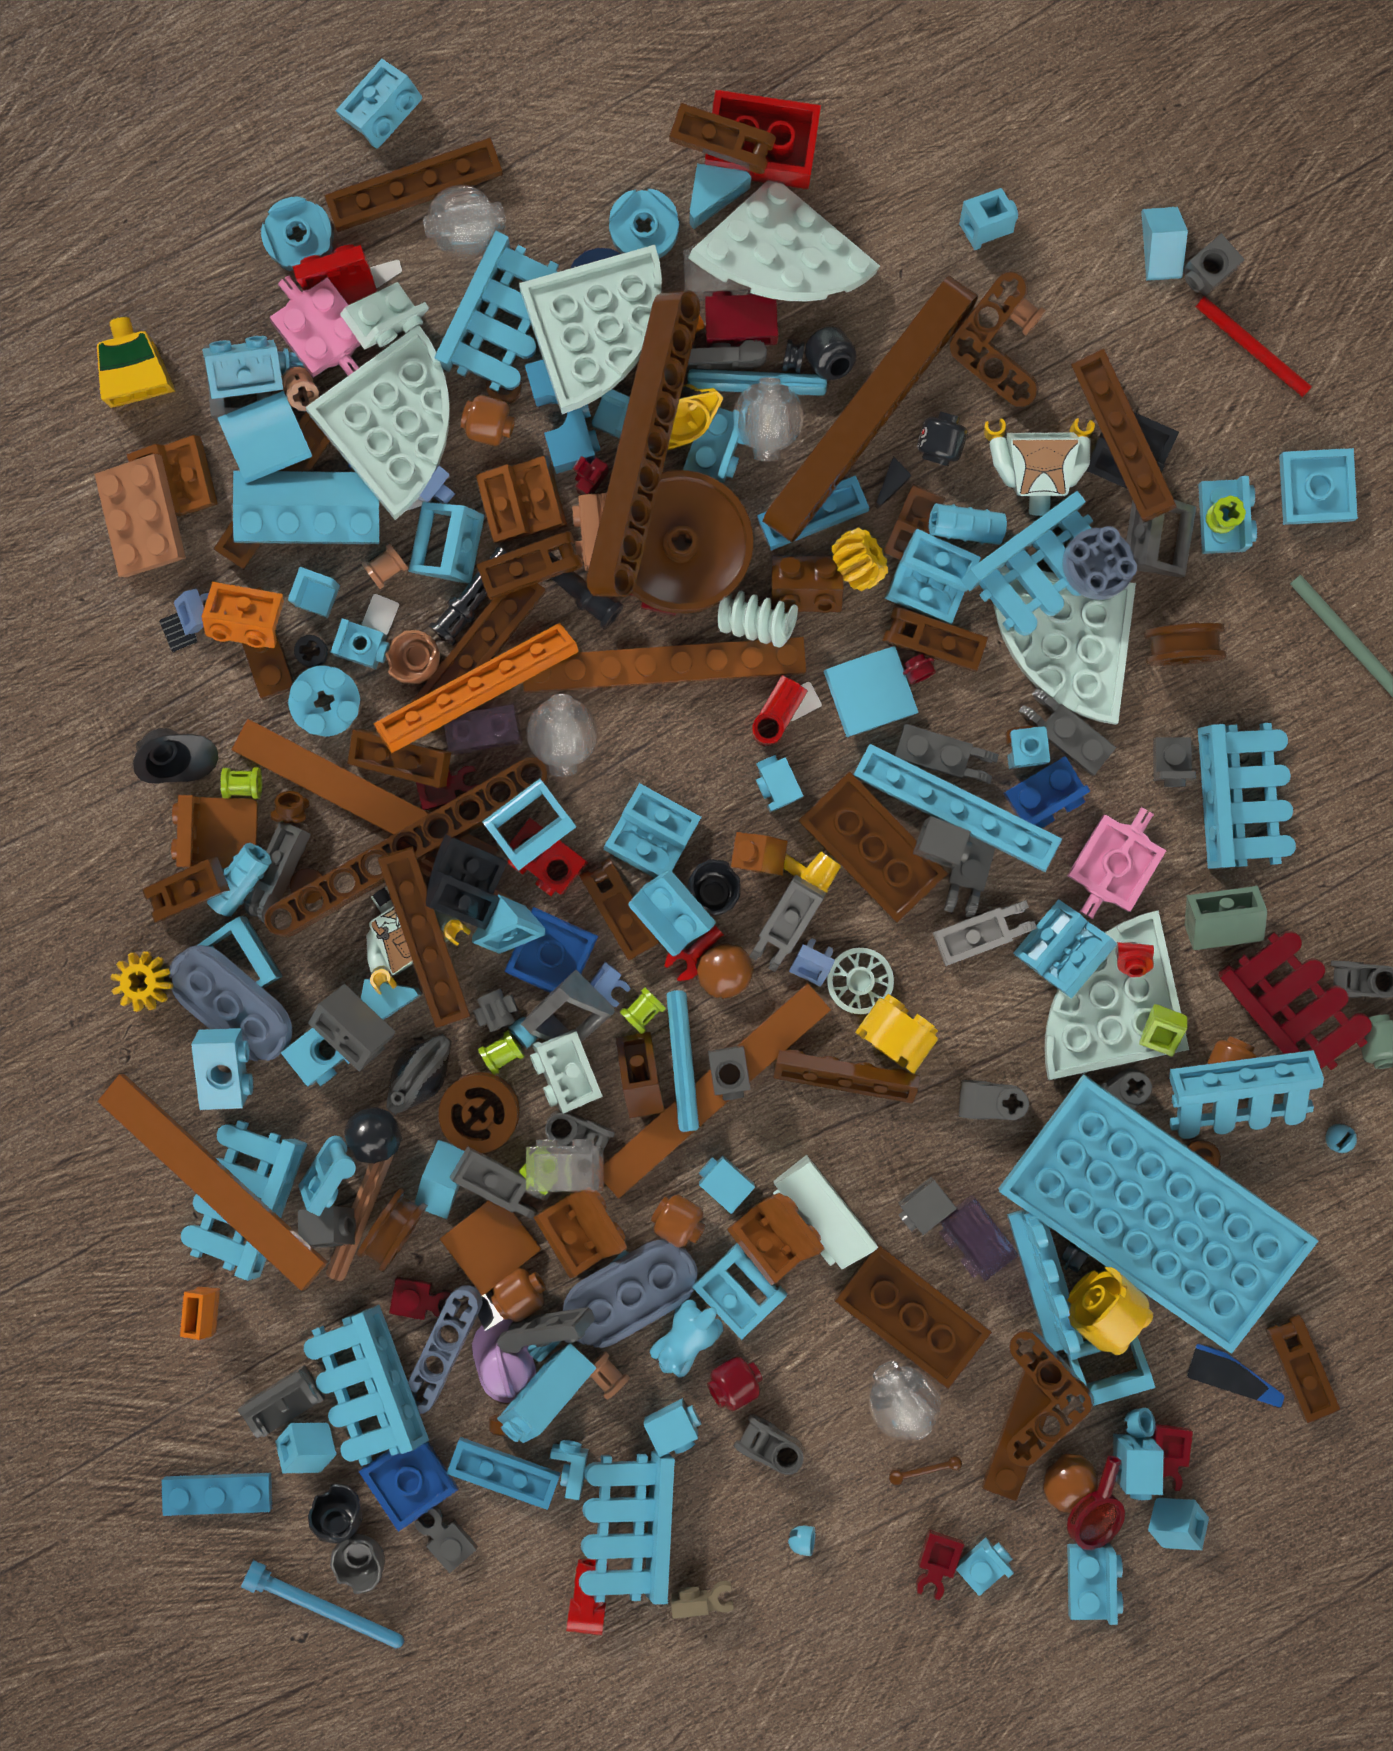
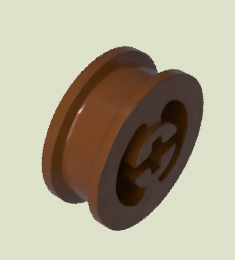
(1185, 644)
(459, 1094)
(391, 1230)

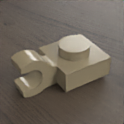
(692, 1602)

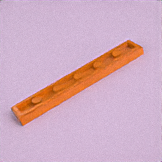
(475, 687)

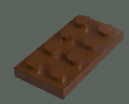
(872, 847)
(912, 1316)

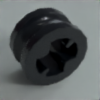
(793, 356)
(305, 641)

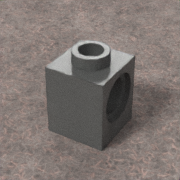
(1220, 253)
(943, 843)
(724, 1056)
(925, 1207)
(331, 1229)

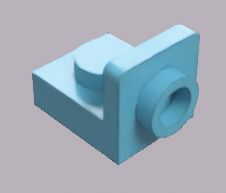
(1029, 747)
(572, 1474)
(985, 1565)

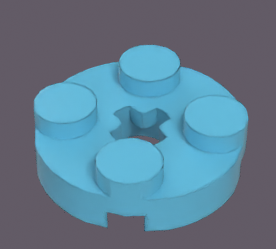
(644, 205)
(279, 224)
(333, 682)

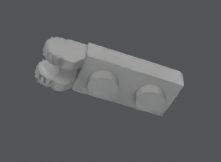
(980, 933)

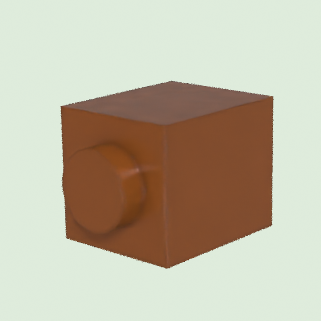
(759, 853)

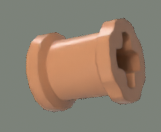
(1026, 315)
(291, 385)
(384, 566)
(608, 1376)

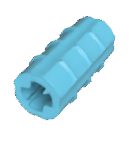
(967, 524)
(241, 878)

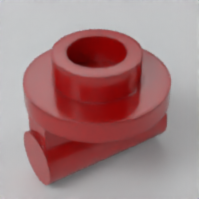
(1134, 958)

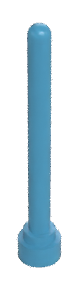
(259, 1579)

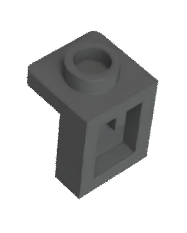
(1172, 761)

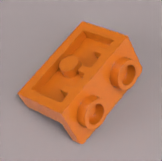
(242, 615)

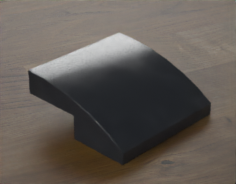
(1158, 436)
(465, 882)

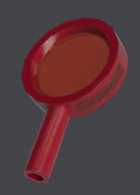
(1099, 1514)

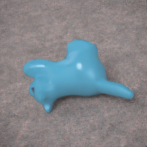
(689, 1335)

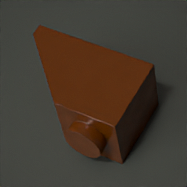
(639, 1075)

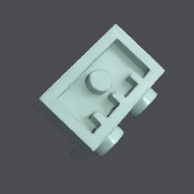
(382, 316)
(566, 1072)

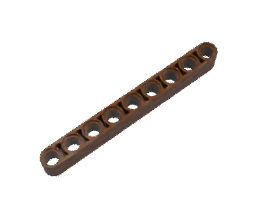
(870, 409)
(643, 444)
(419, 831)

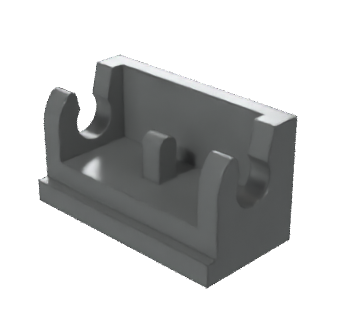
(351, 1027)
(281, 1402)

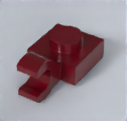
(589, 475)

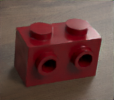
(740, 318)

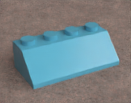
(305, 509)

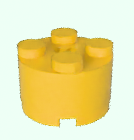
(897, 1034)
(1108, 1310)

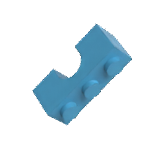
(573, 437)

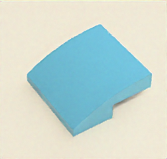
(264, 437)
(931, 577)
(870, 691)
(651, 832)
(1065, 948)

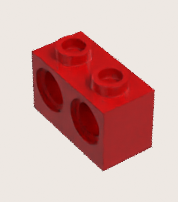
(541, 864)

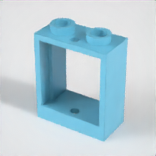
(546, 1394)

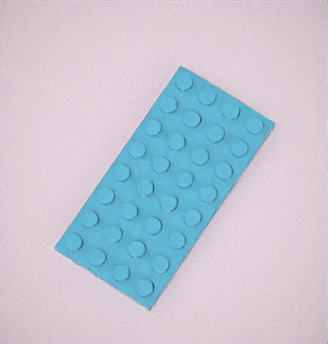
(1157, 1214)

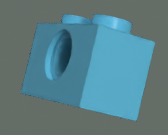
(308, 1062)
(215, 1087)

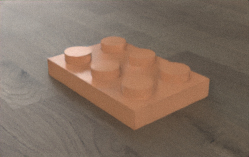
(140, 515)

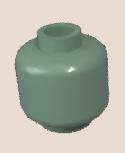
(1380, 1043)

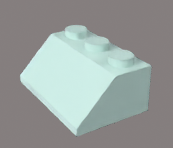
(820, 1206)

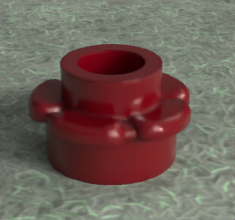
(919, 669)

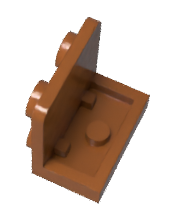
(212, 828)
(580, 1231)
(775, 1236)

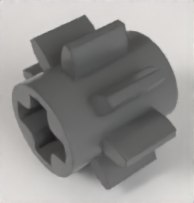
(495, 1010)

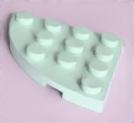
(783, 249)
(593, 322)
(390, 420)
(1078, 652)
(1111, 1009)

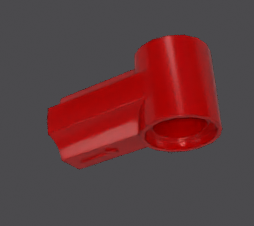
(779, 708)
(584, 1613)

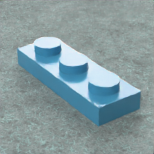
(843, 504)
(503, 1473)
(216, 1494)

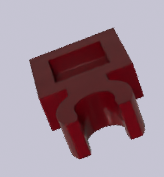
(435, 797)
(413, 1298)
(1177, 1448)
(939, 1559)

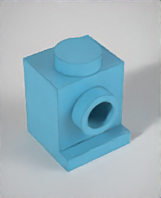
(988, 217)
(346, 639)
(777, 782)

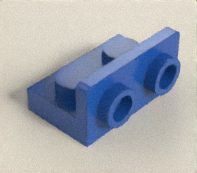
(1047, 793)

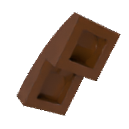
(913, 516)

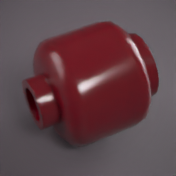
(735, 1383)

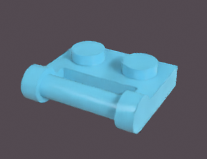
(321, 1180)
(730, 1299)

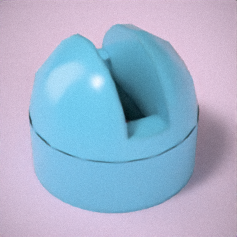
(522, 1034)
(1336, 1134)
(1140, 1423)
(802, 1540)

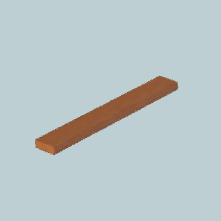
(337, 783)
(760, 1050)
(212, 1182)

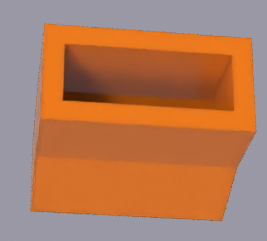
(199, 1313)

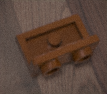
(807, 583)

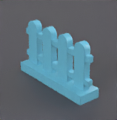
(484, 326)
(1025, 567)
(1225, 779)
(1240, 1079)
(271, 1189)
(1045, 1281)
(384, 1378)
(636, 1545)

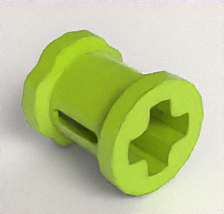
(1215, 514)
(241, 783)
(642, 1010)
(501, 1052)

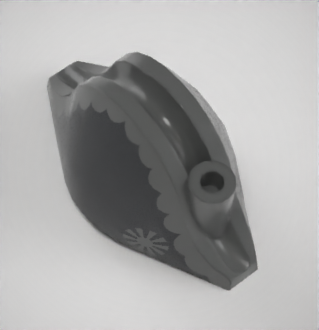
(418, 1074)

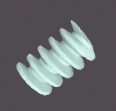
(756, 620)

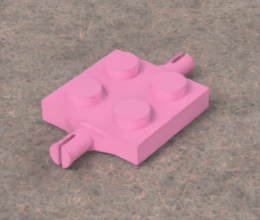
(315, 328)
(1116, 863)

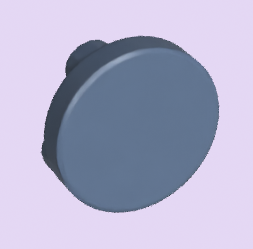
(1099, 563)

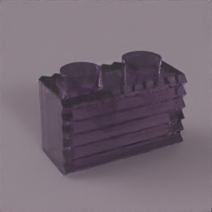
(978, 1238)

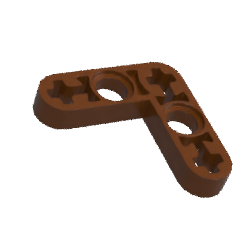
(984, 335)
(1058, 1393)

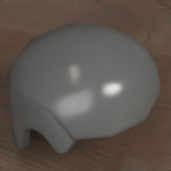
(358, 1563)

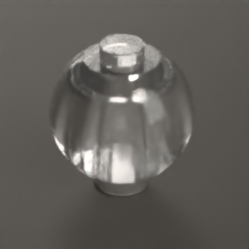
(463, 221)
(768, 418)
(562, 734)
(903, 1401)

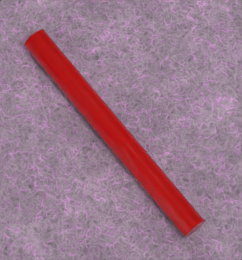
(1253, 346)

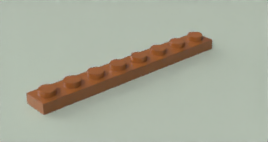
(671, 665)

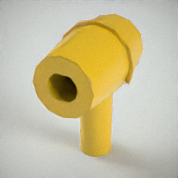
(818, 873)

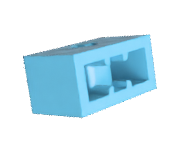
(1140, 1466)

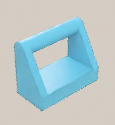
(460, 543)
(541, 840)
(251, 946)
(1118, 1385)

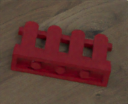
(1285, 991)

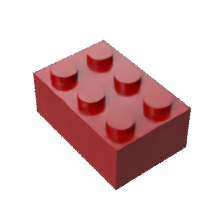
(789, 121)

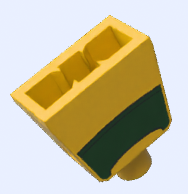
(130, 366)

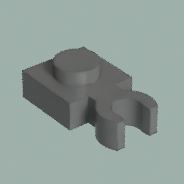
(449, 1543)

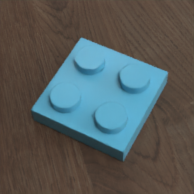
(1318, 486)

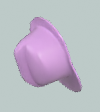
(501, 1373)

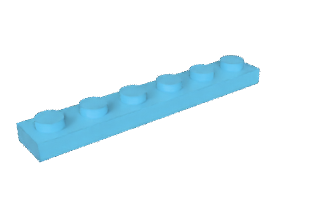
(957, 807)

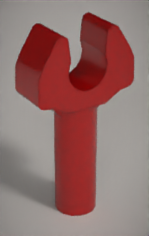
(694, 952)

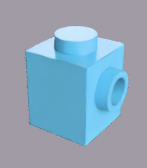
(673, 1428)

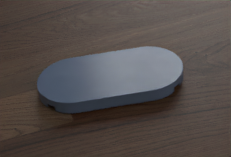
(228, 999)
(633, 1291)

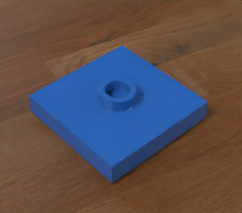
(553, 956)
(408, 1483)

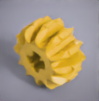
(859, 559)
(130, 982)

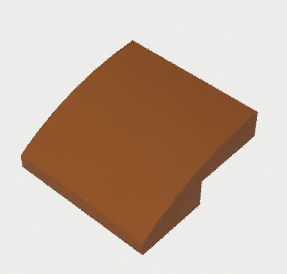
(186, 473)
(521, 499)
(490, 1245)

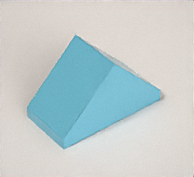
(714, 190)
(1164, 243)
(509, 927)
(390, 1000)
(435, 1186)

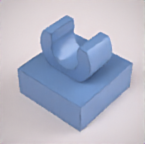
(436, 488)
(190, 609)
(812, 964)
(606, 980)

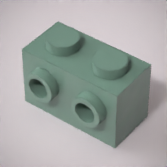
(1225, 918)

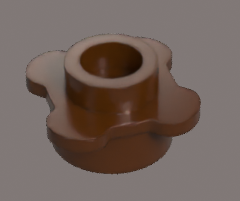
(290, 807)

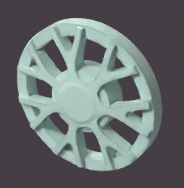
(859, 979)

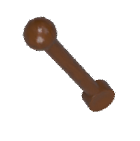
(896, 1476)

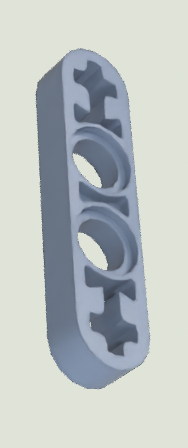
(444, 1350)

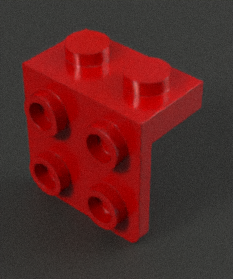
(345, 268)

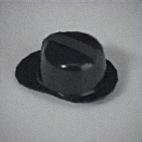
(173, 757)

